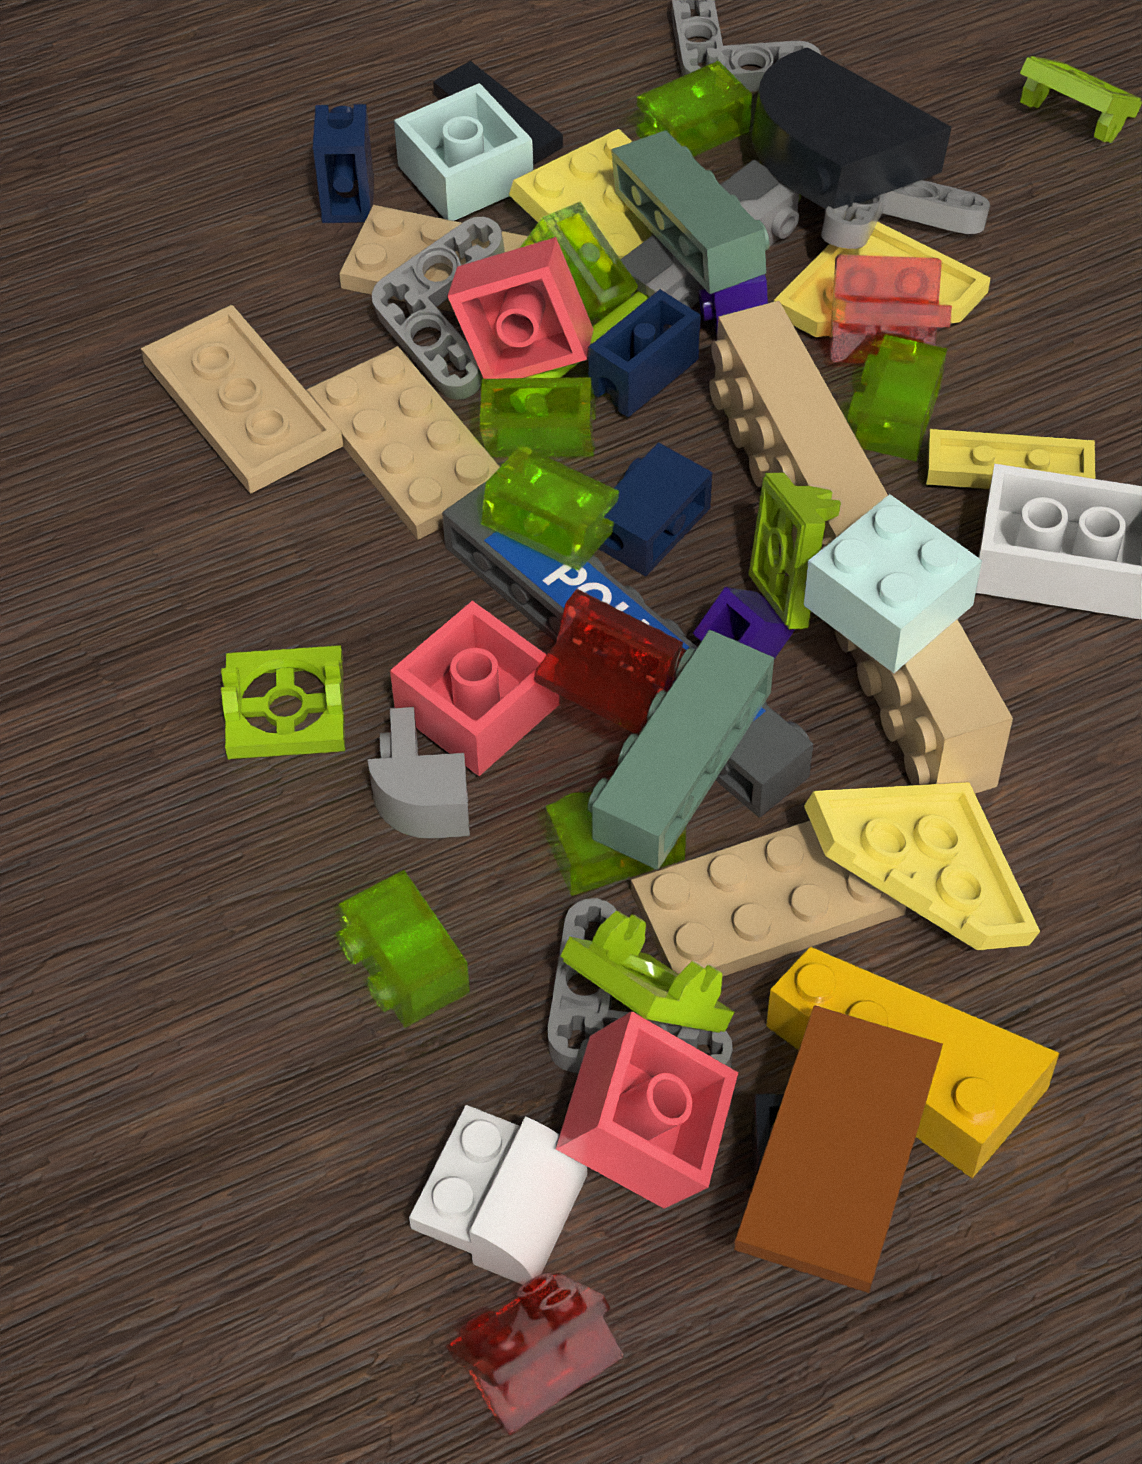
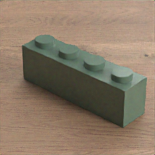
(690, 212)
(680, 749)

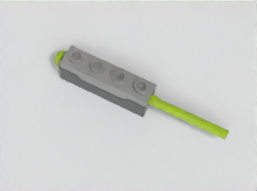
(658, 268)

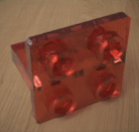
(882, 298)
(609, 661)
(536, 1348)

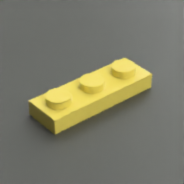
(970, 457)

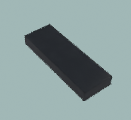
(544, 136)

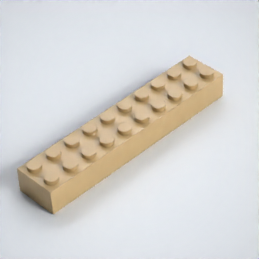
(788, 422)

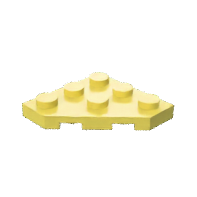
(588, 178)
(810, 294)
(930, 854)

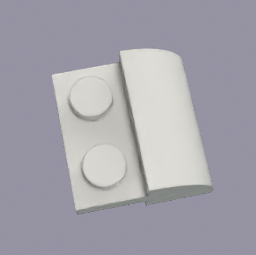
(500, 1194)

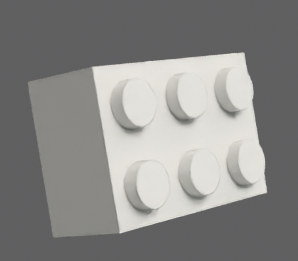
(1063, 541)

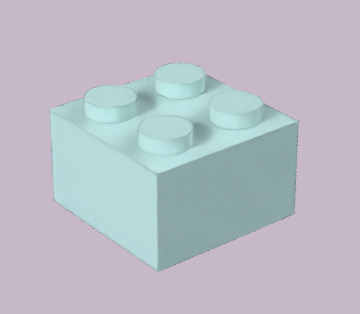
(462, 151)
(891, 583)

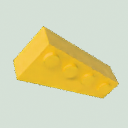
(983, 1074)

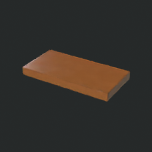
(839, 1149)

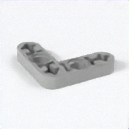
(731, 56)
(918, 202)
(425, 295)
(594, 1011)

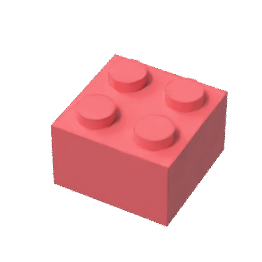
(521, 311)
(473, 687)
(648, 1111)

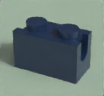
(340, 158)
(643, 353)
(656, 507)

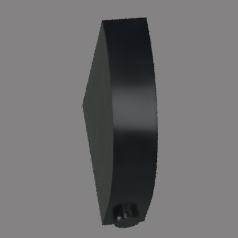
(840, 133)

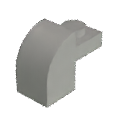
(415, 792)

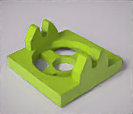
(1083, 87)
(778, 510)
(322, 736)
(645, 983)

